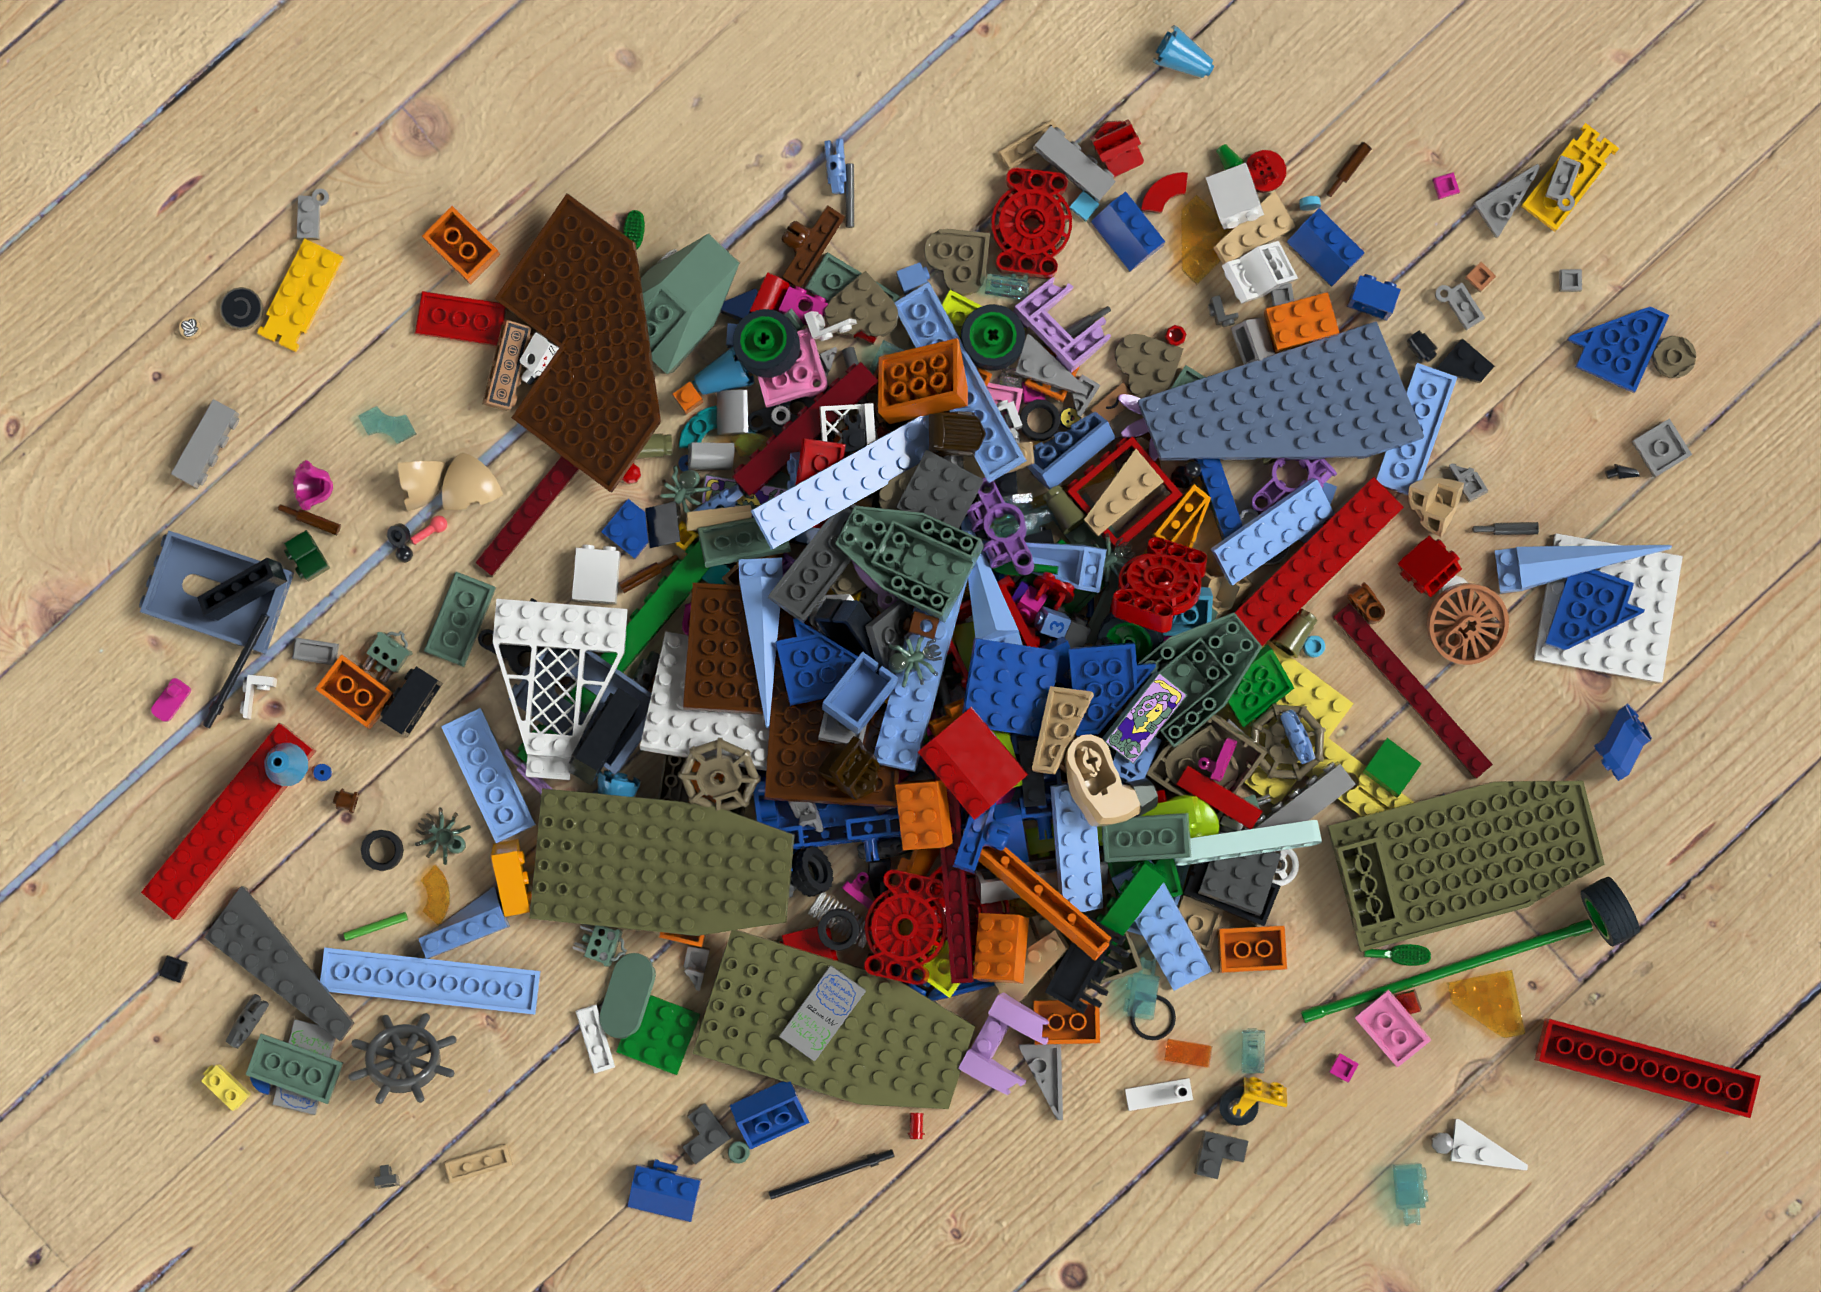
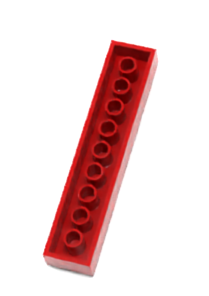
(1318, 560)
(220, 830)
(1647, 1068)

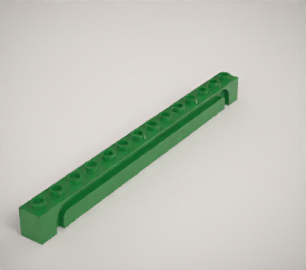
(648, 620)

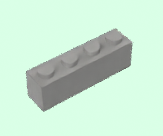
(1074, 164)
(205, 444)

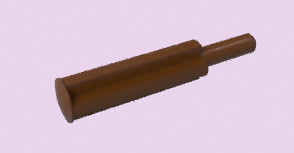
(1350, 167)
(312, 519)
(645, 574)

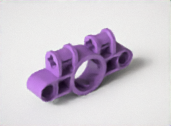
(1276, 490)
(1007, 549)

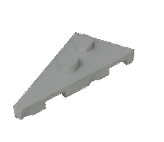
(1501, 203)
(1042, 367)
(1047, 1069)

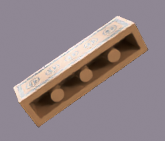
(506, 366)

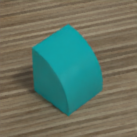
(715, 573)

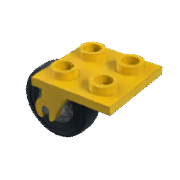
(1240, 1103)

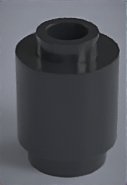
(1422, 346)

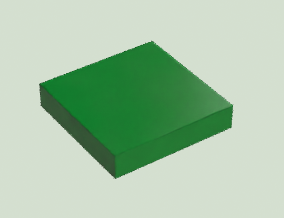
(1392, 767)

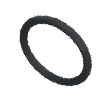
(1158, 1037)

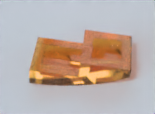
(1188, 1053)

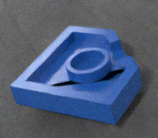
(628, 529)

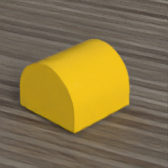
(686, 537)

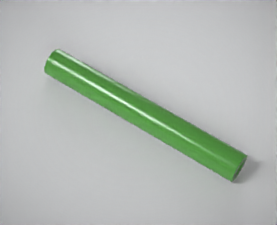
(375, 926)

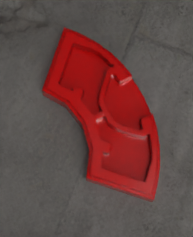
(1163, 190)

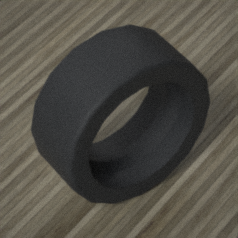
(1038, 403)
(366, 847)
(838, 945)

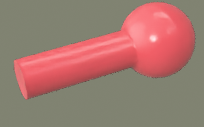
(437, 524)

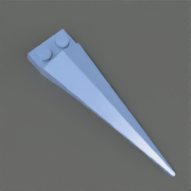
(1077, 563)
(1537, 565)
(756, 582)
(989, 608)

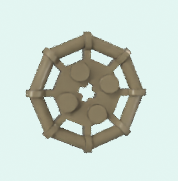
(1278, 751)
(719, 764)

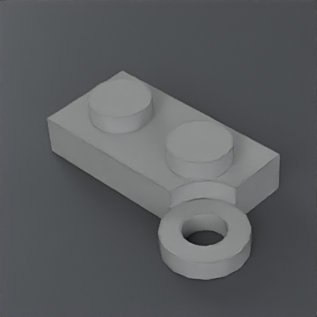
(1563, 181)
(309, 215)
(1461, 304)

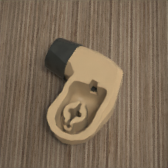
(1098, 787)

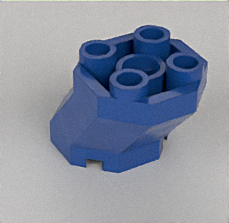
(1623, 742)

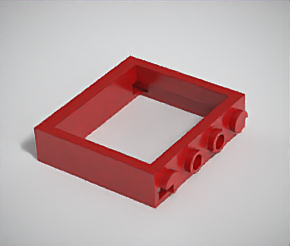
(1106, 460)
(966, 610)

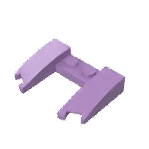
(1069, 351)
(978, 1059)

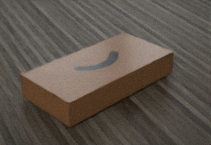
(1110, 406)

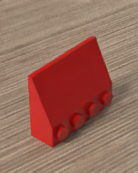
(972, 763)

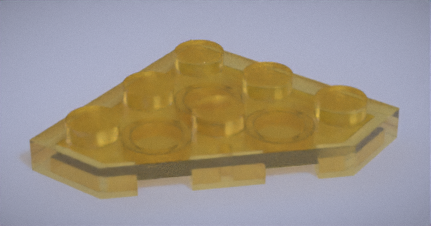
(1199, 235)
(1490, 1001)

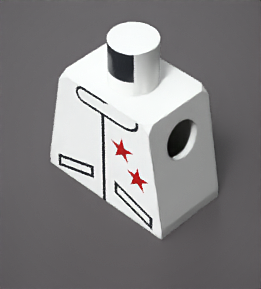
(536, 357)

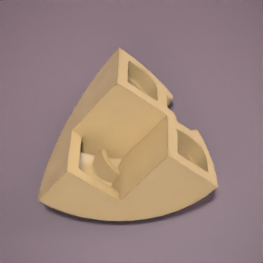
(420, 481)
(468, 483)
(1435, 502)
(1226, 597)

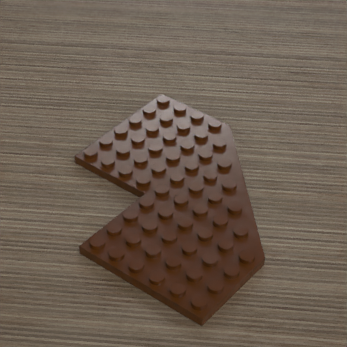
(587, 298)
(725, 680)

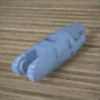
(836, 166)
(725, 498)
(1297, 736)

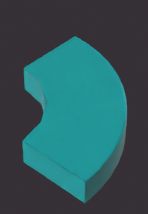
(699, 426)

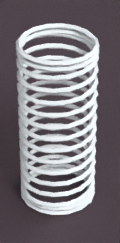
(815, 907)

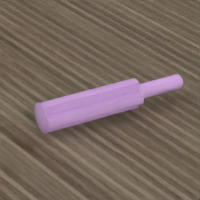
(537, 783)

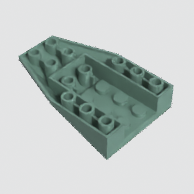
(685, 299)
(911, 556)
(1205, 666)

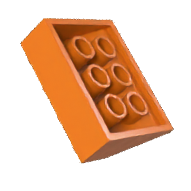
(921, 381)

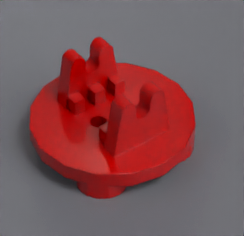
(1271, 178)
(1055, 589)

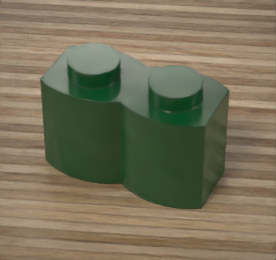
(306, 556)

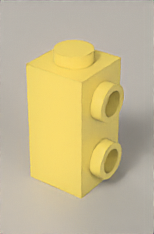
(225, 1086)

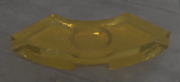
(748, 443)
(438, 895)

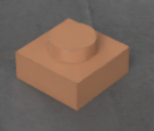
(1480, 276)

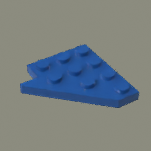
(1621, 347)
(1589, 607)
(811, 664)
(1110, 675)

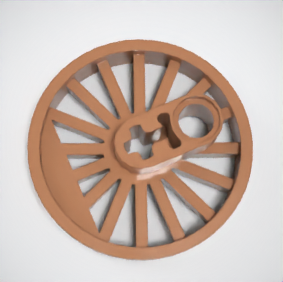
(1475, 617)

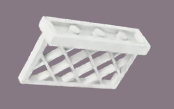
(867, 421)

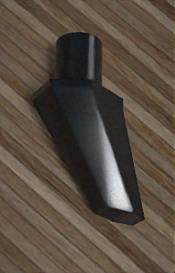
(1622, 472)

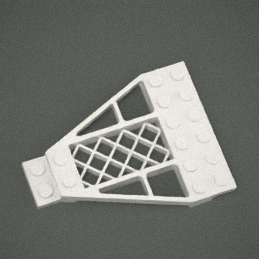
(559, 628)

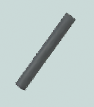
(850, 195)

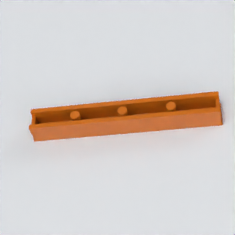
(1046, 900)

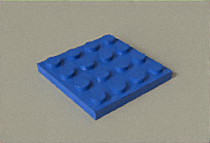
(1010, 685)

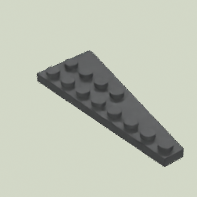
(259, 947)

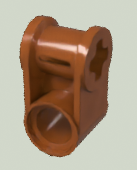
(1366, 602)

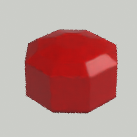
(1175, 335)
(632, 475)

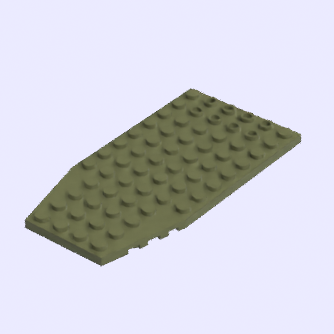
(1462, 857)
(657, 865)
(885, 1053)

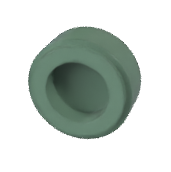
(738, 1152)

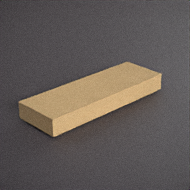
(1023, 148)
(710, 517)
(478, 1163)

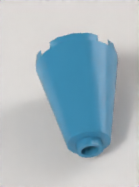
(1183, 54)
(723, 375)
(293, 764)
(617, 784)

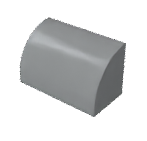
(1252, 340)
(732, 412)
(710, 456)

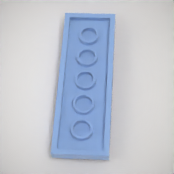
(1429, 396)
(1272, 531)
(488, 775)
(1075, 852)
(1169, 937)

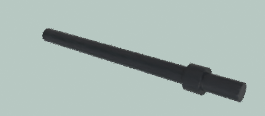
(217, 706)
(871, 1160)

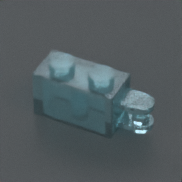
(1033, 517)
(1142, 992)
(1410, 1190)

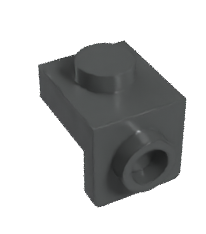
(1216, 309)

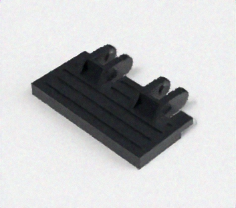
(1079, 969)

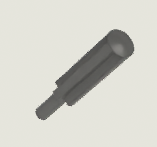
(1079, 327)
(1510, 528)

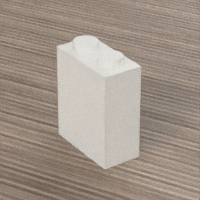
(1235, 196)
(596, 575)

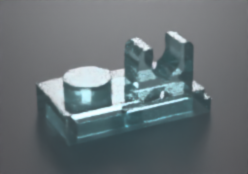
(1007, 287)
(1253, 1050)

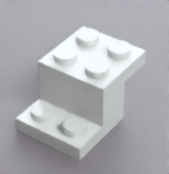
(1259, 272)

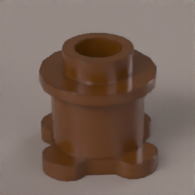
(346, 800)

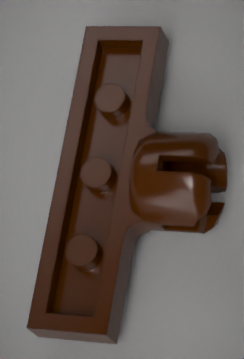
(809, 244)

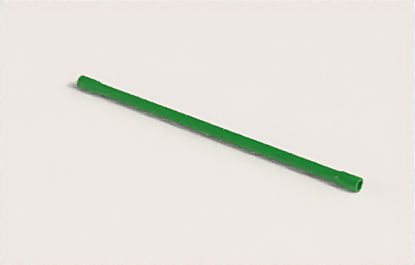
(1571, 931)

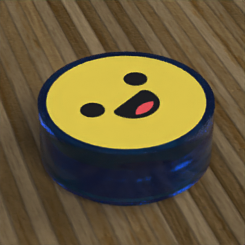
(1068, 417)

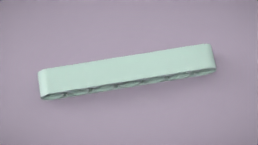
(1252, 842)

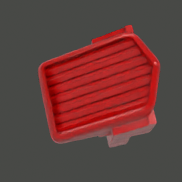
(1118, 146)

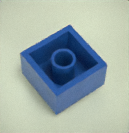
(1374, 297)

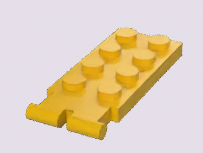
(1591, 156)
(300, 294)

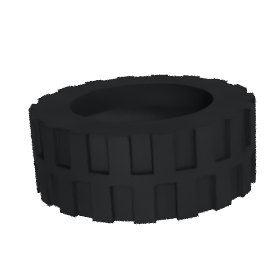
(821, 867)

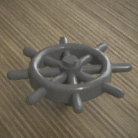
(402, 1058)

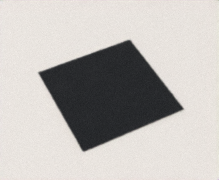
(662, 524)

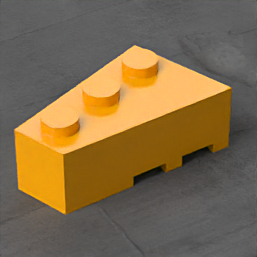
(1184, 518)
(511, 877)

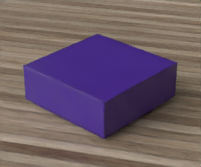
(1020, 591)

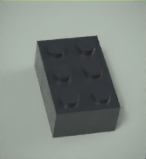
(410, 701)

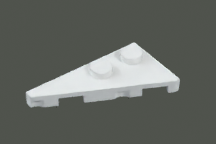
(1475, 1148)

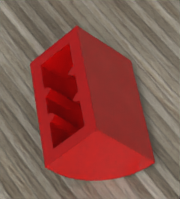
(771, 293)

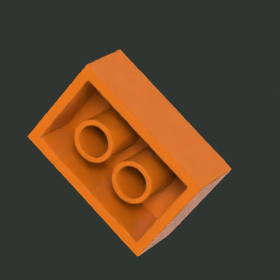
(461, 245)
(1301, 322)
(355, 691)
(923, 814)
(1001, 948)
(1252, 949)
(1068, 1024)

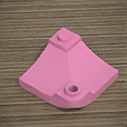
(799, 379)

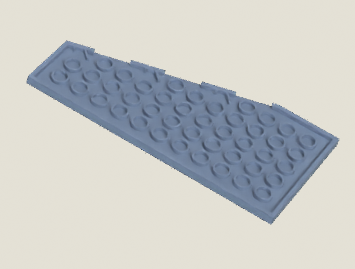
(1300, 404)

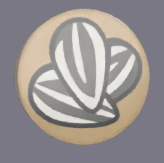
(190, 328)

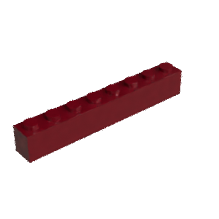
(774, 457)

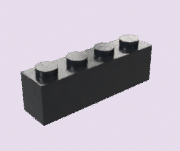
(242, 589)

